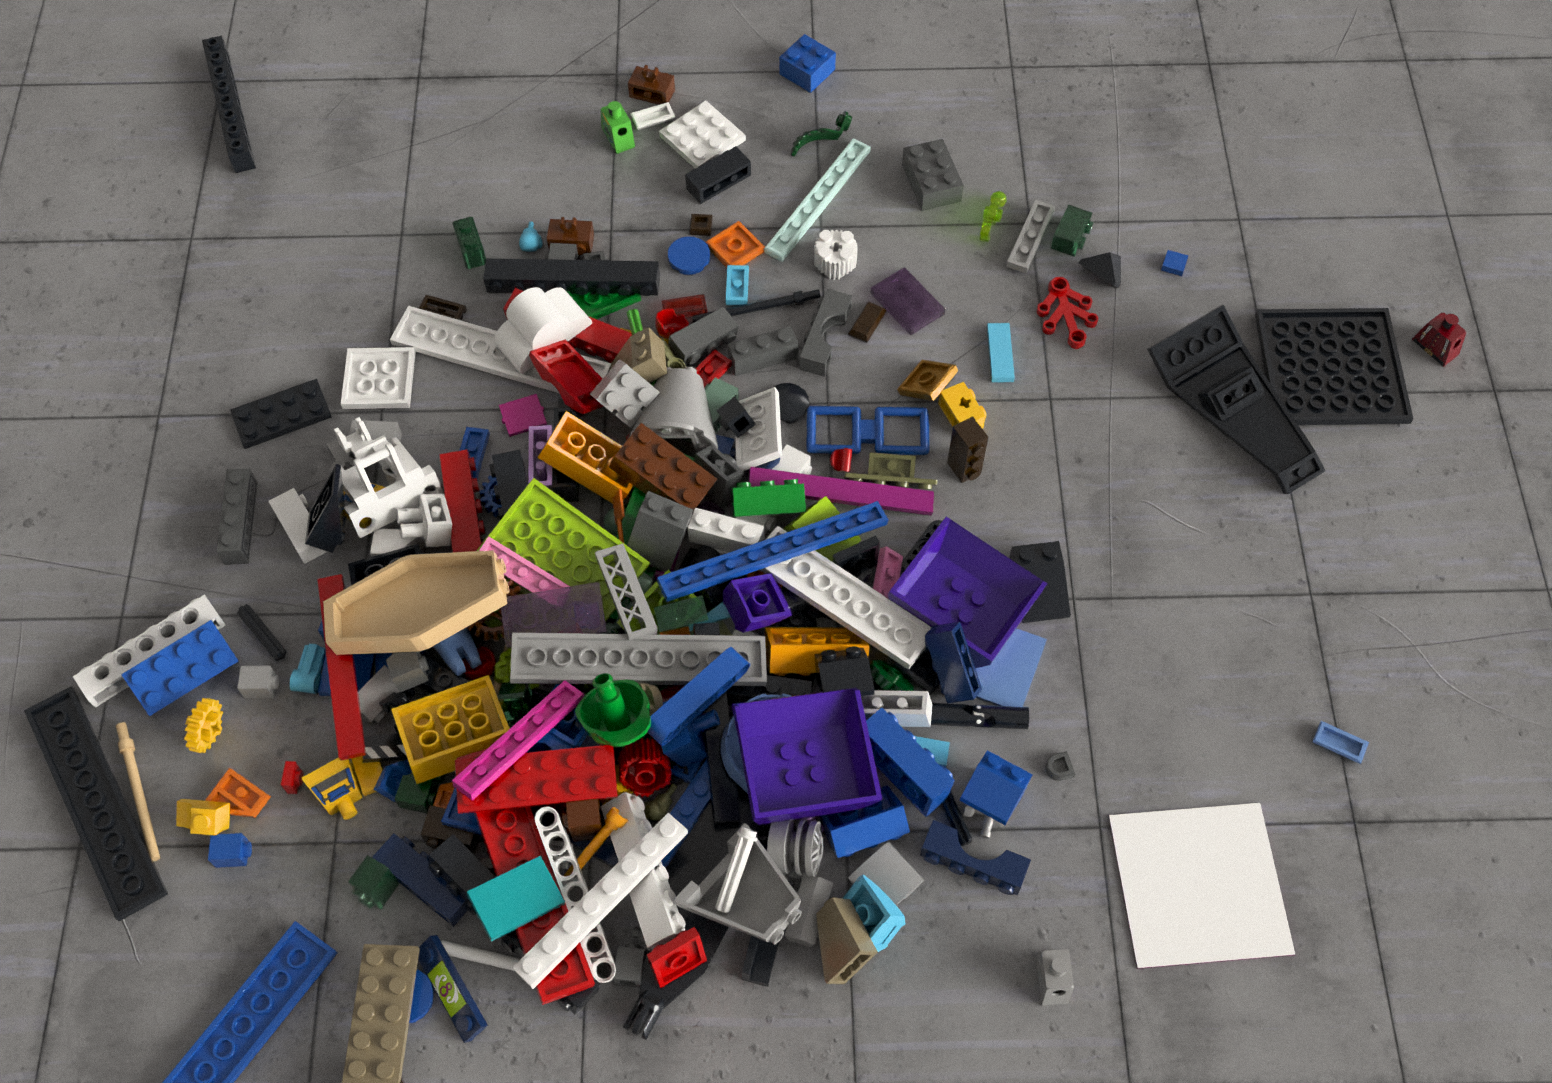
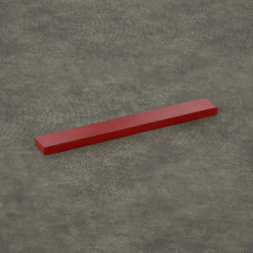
(342, 685)

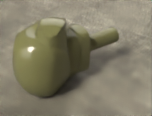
(658, 808)

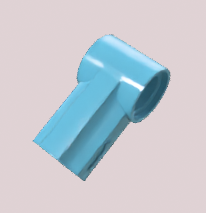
(308, 675)

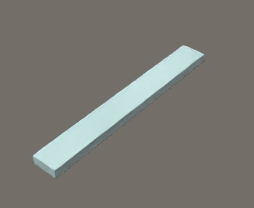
(817, 200)

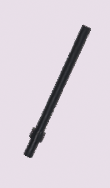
(797, 298)

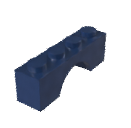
(1004, 872)

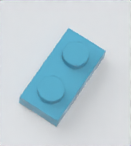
(737, 284)

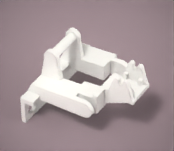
(382, 504)

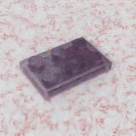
(907, 301)

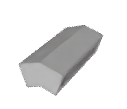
(813, 895)

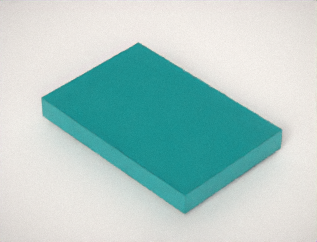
(515, 898)

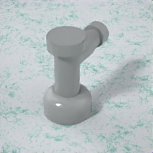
(987, 821)

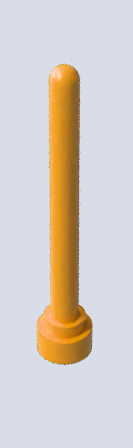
(612, 822)

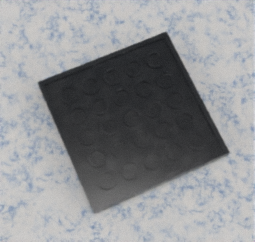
(1334, 365)

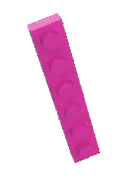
(517, 740)

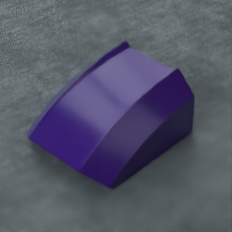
(755, 602)

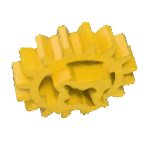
(203, 725)

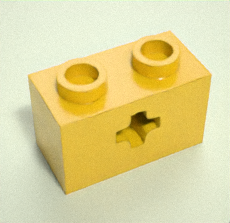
(960, 404)

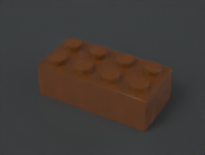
(661, 468)

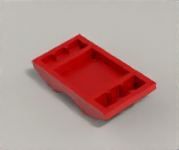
(569, 374)

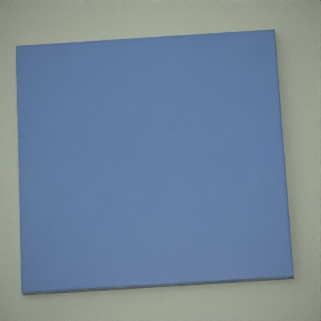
(1012, 670)

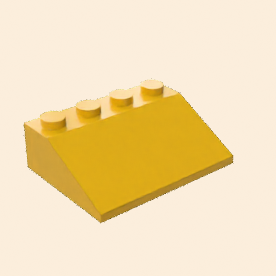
(449, 726)

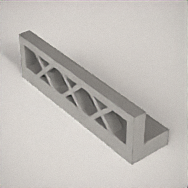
(631, 589)

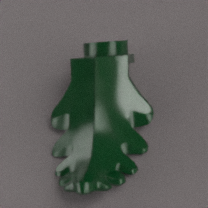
(842, 122)

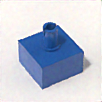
(690, 742)

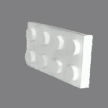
(763, 440)

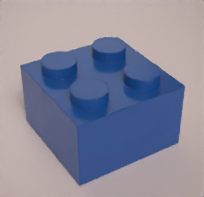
(807, 63)

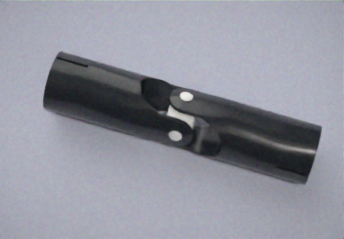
(969, 715)

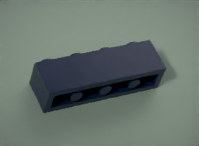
(414, 874)

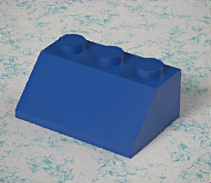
(866, 827)

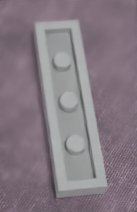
(1030, 236)

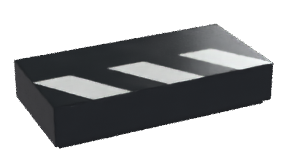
(384, 748)

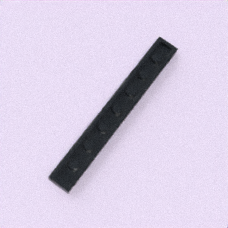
(722, 787)

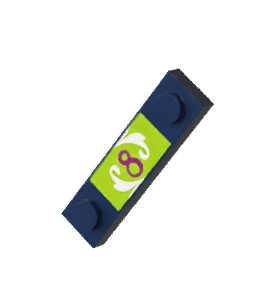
(451, 989)

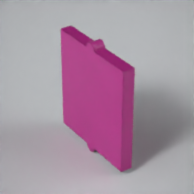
(521, 414)

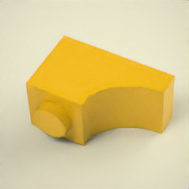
(203, 816)

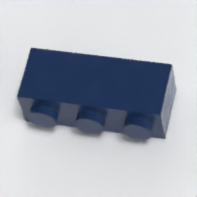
(953, 662)

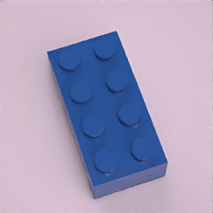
(180, 667)
(907, 763)

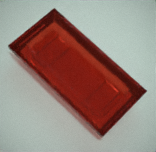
(687, 305)

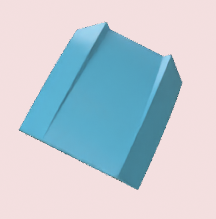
(876, 911)

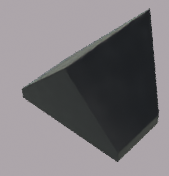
(1105, 266)

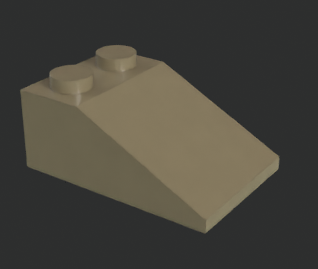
(644, 354)

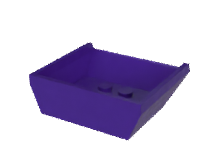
(970, 583)
(806, 755)

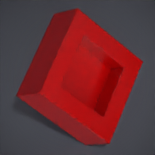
(291, 777)

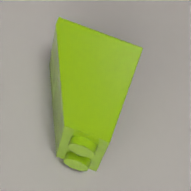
(816, 512)

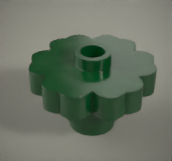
(888, 678)

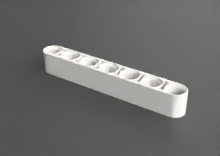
(567, 883)

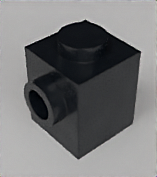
(735, 417)

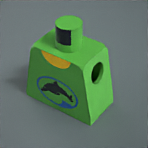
(614, 119)

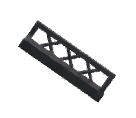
(760, 960)

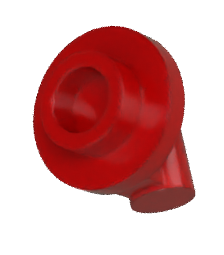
(841, 460)

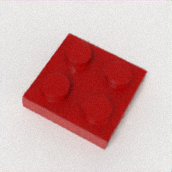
(676, 957)

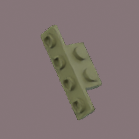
(894, 469)

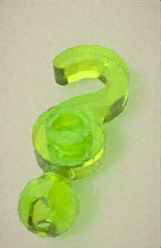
(992, 214)

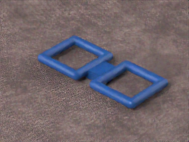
(868, 431)

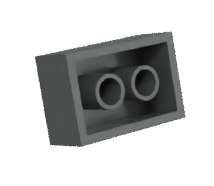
(932, 174)

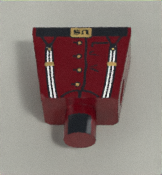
(1441, 338)

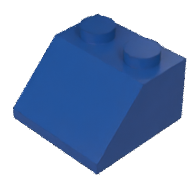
(996, 787)

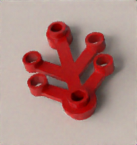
(1067, 310)

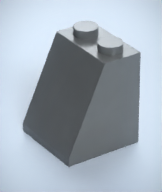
(659, 530)

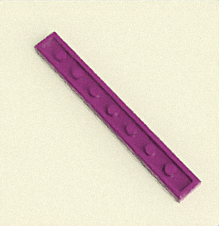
(851, 491)

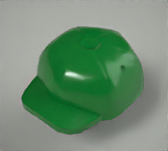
(614, 711)

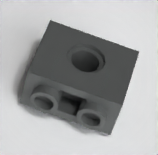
(724, 469)

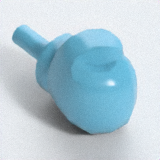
(530, 239)

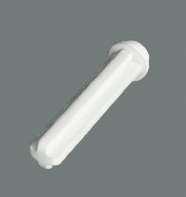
(735, 869)

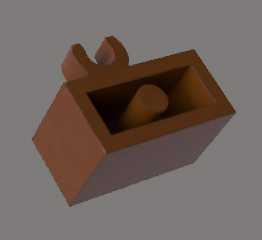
(651, 85)
(571, 232)
(583, 819)

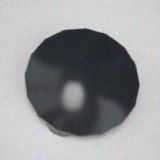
(792, 402)

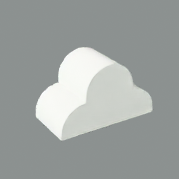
(538, 321)

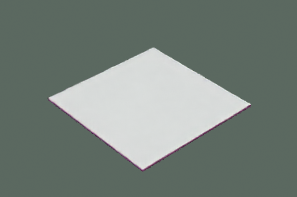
(1200, 886)

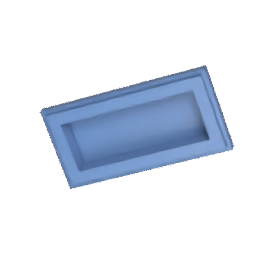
(1340, 742)

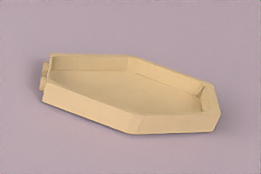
(415, 602)

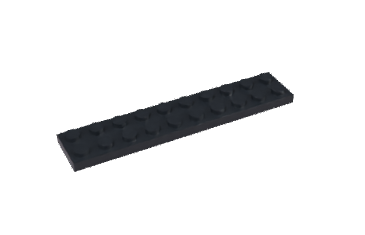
(96, 804)

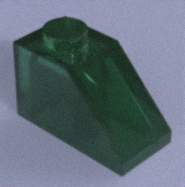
(515, 699)

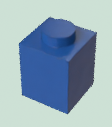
(229, 850)

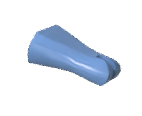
(457, 647)

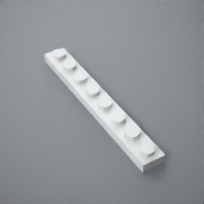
(600, 901)

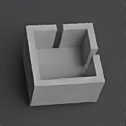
(624, 393)

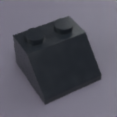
(844, 670)

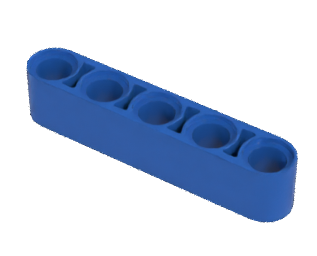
(697, 695)

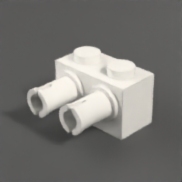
(433, 521)

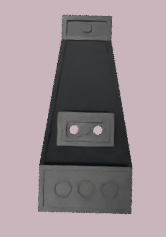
(1212, 362)

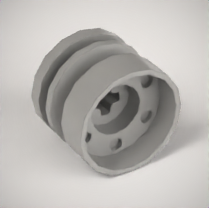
(797, 847)

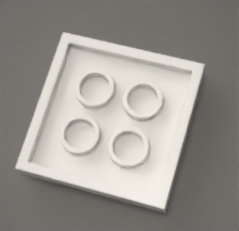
(702, 134)
(378, 378)

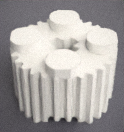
(835, 253)

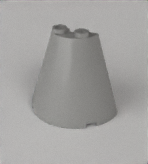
(680, 409)
(762, 901)

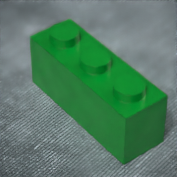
(768, 498)

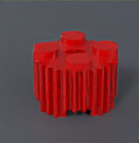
(644, 767)

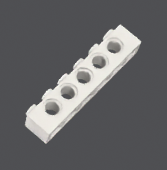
(100, 690)

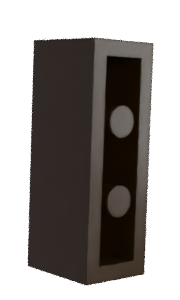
(967, 449)

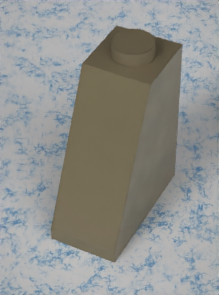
(842, 940)

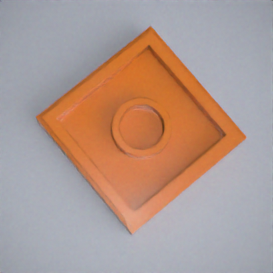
(735, 245)

